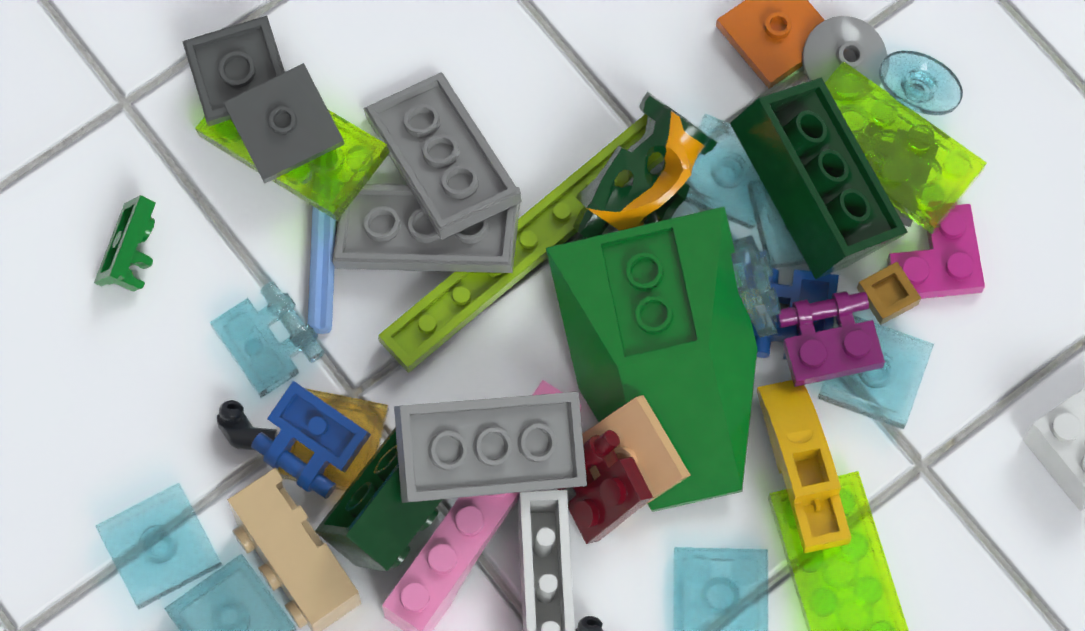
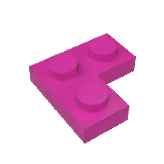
(951, 263)

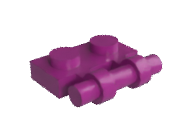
(834, 351)

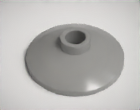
(826, 44)

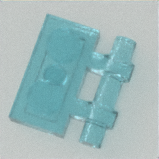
(256, 348)

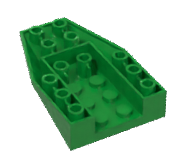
(665, 321)

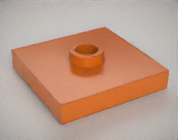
(770, 35)

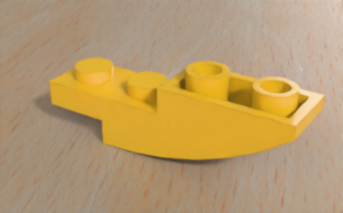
(805, 464)

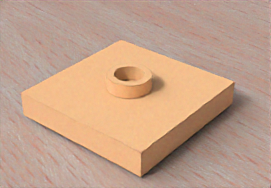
(646, 442)

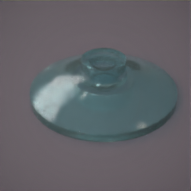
(920, 82)

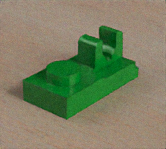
(131, 229)

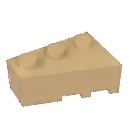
(292, 553)

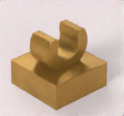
(889, 293)

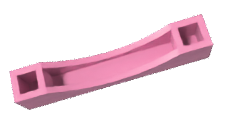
(448, 557)

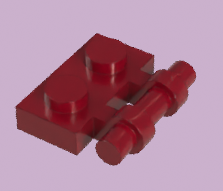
(612, 495)

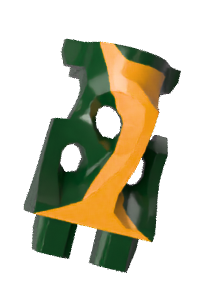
(645, 195)

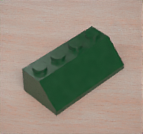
(817, 176)

